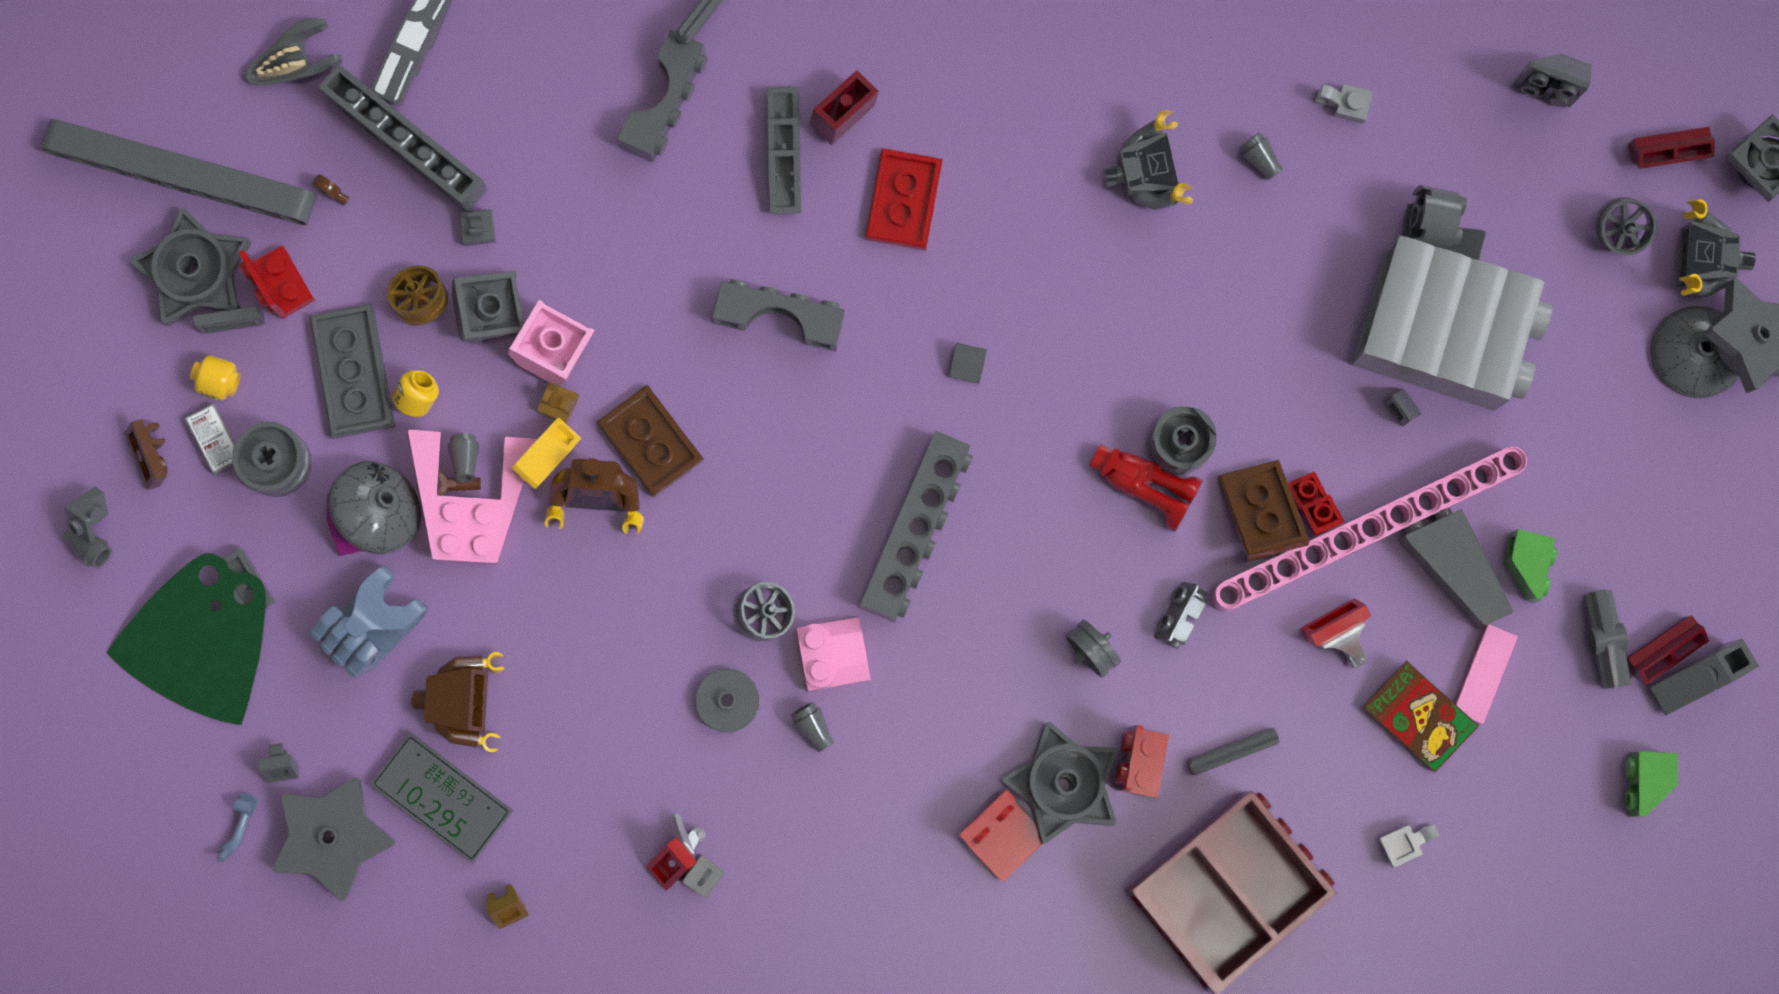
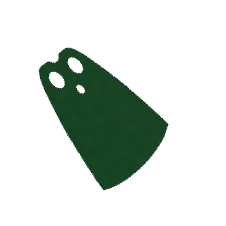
(197, 653)

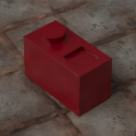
(844, 107)

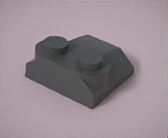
(487, 306)

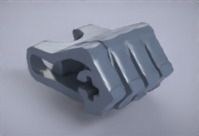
(366, 625)

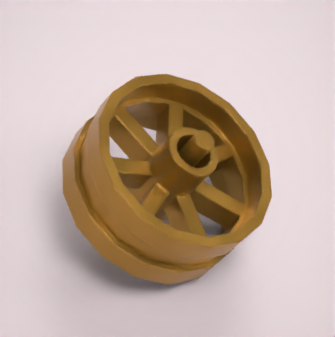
(417, 294)

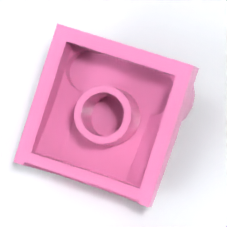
(549, 344)
(833, 654)

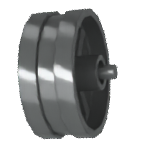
(1625, 226)
(764, 611)
(1092, 648)

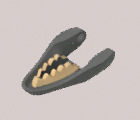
(287, 57)

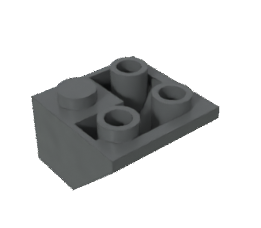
(1555, 78)

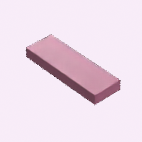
(1485, 672)

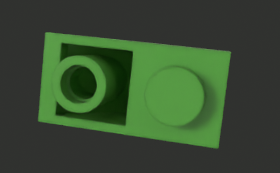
(1528, 562)
(1650, 780)

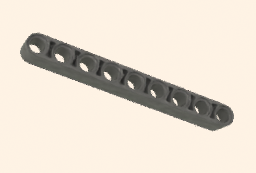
(178, 172)

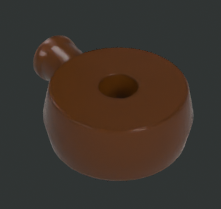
(329, 189)

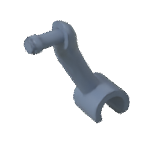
(247, 806)

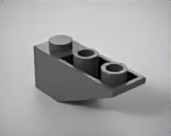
(1704, 676)

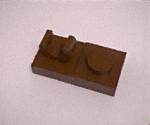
(143, 447)

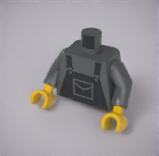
(1148, 167)
(1709, 253)

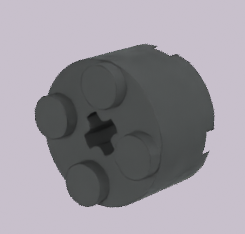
(1435, 217)
(1185, 457)

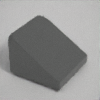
(1471, 243)
(967, 363)
(1403, 407)

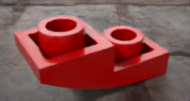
(1314, 504)

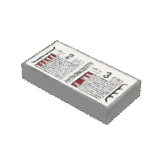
(212, 438)

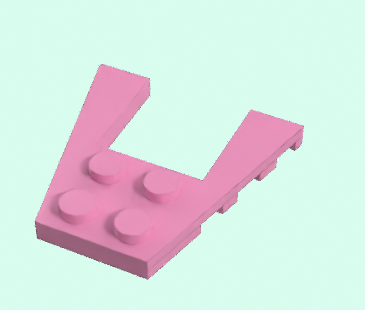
(464, 526)

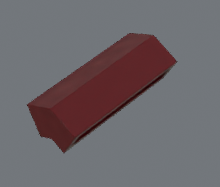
(1672, 147)
(1667, 650)

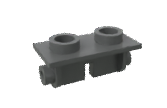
(1172, 626)

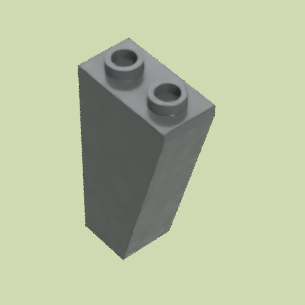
(1458, 566)

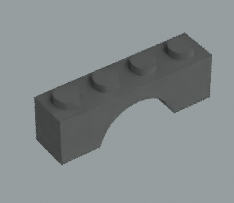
(646, 130)
(740, 306)

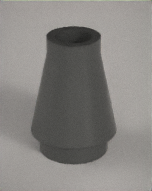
(1261, 155)
(463, 454)
(91, 554)
(812, 725)

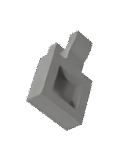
(1349, 103)
(1403, 844)

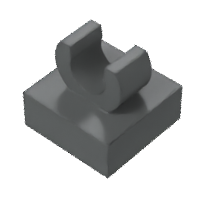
(477, 227)
(279, 765)

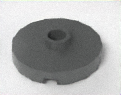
(731, 717)

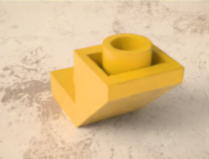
(546, 453)

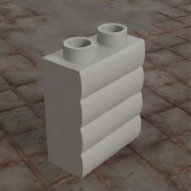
(1452, 324)

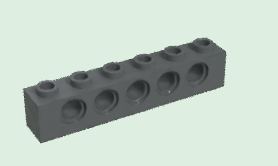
(403, 138)
(940, 450)

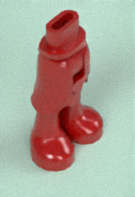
(1134, 475)

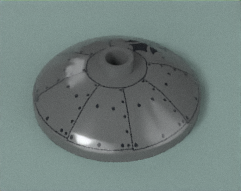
(1680, 357)
(362, 514)

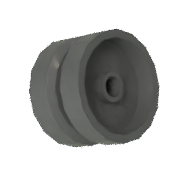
(267, 441)

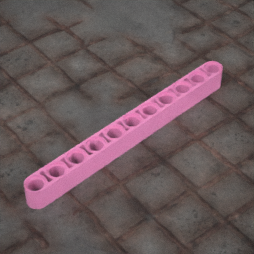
(1383, 523)

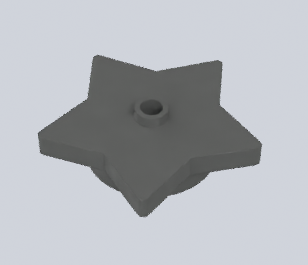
(171, 263)
(1747, 335)
(1084, 770)
(354, 840)

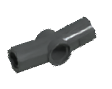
(1607, 639)

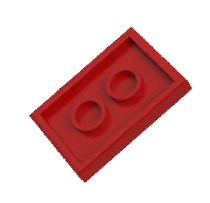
(903, 199)

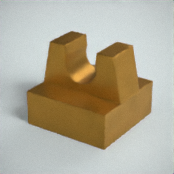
(558, 402)
(506, 908)

